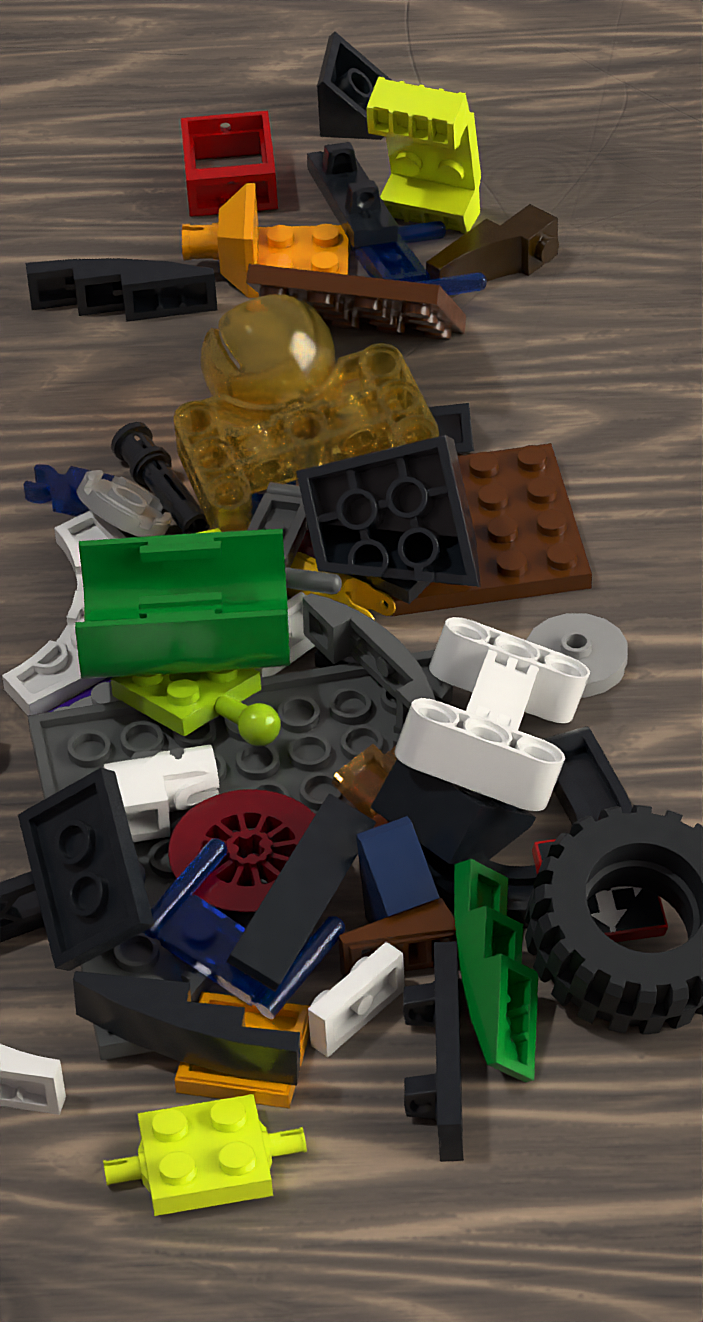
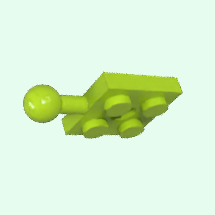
(194, 699)

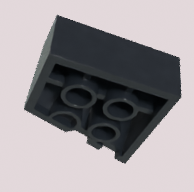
(393, 515)

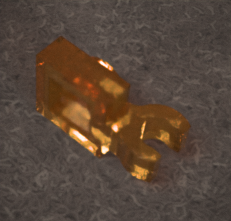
(364, 777)

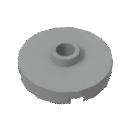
(124, 504)
(590, 641)

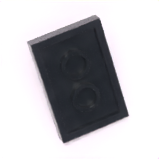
(85, 869)

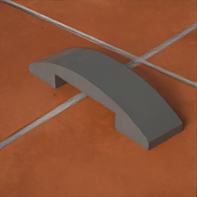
(347, 632)

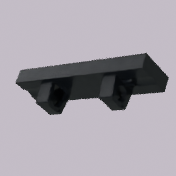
(352, 196)
(439, 1093)

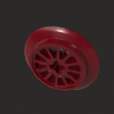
(239, 811)

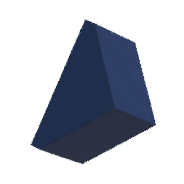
(393, 870)

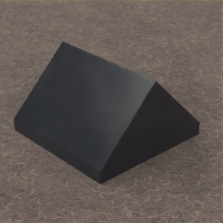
(345, 91)

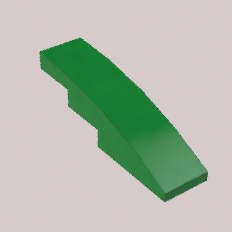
(495, 982)

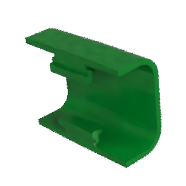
(183, 604)

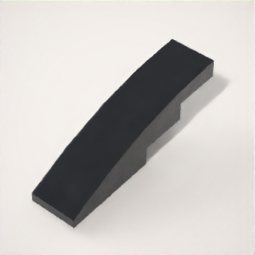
(117, 284)
(300, 893)
(165, 1020)

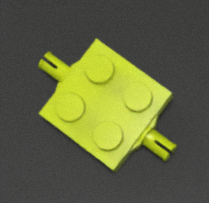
(204, 1155)

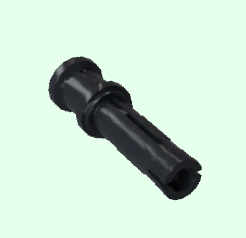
(152, 468)

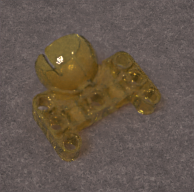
(288, 406)

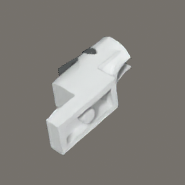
(162, 783)

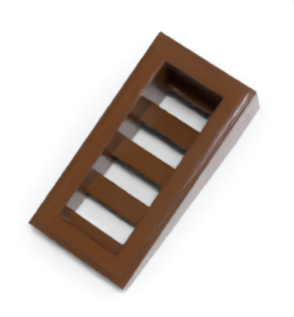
(408, 931)

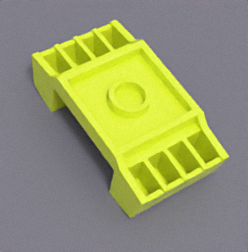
(429, 153)

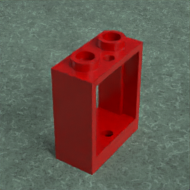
(212, 187)

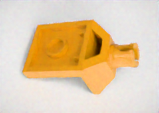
(241, 242)

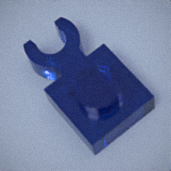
(58, 488)

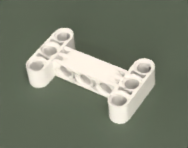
(483, 744)

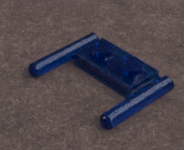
(399, 263)
(207, 937)

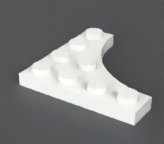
(54, 671)

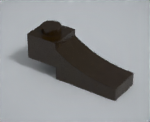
(500, 250)

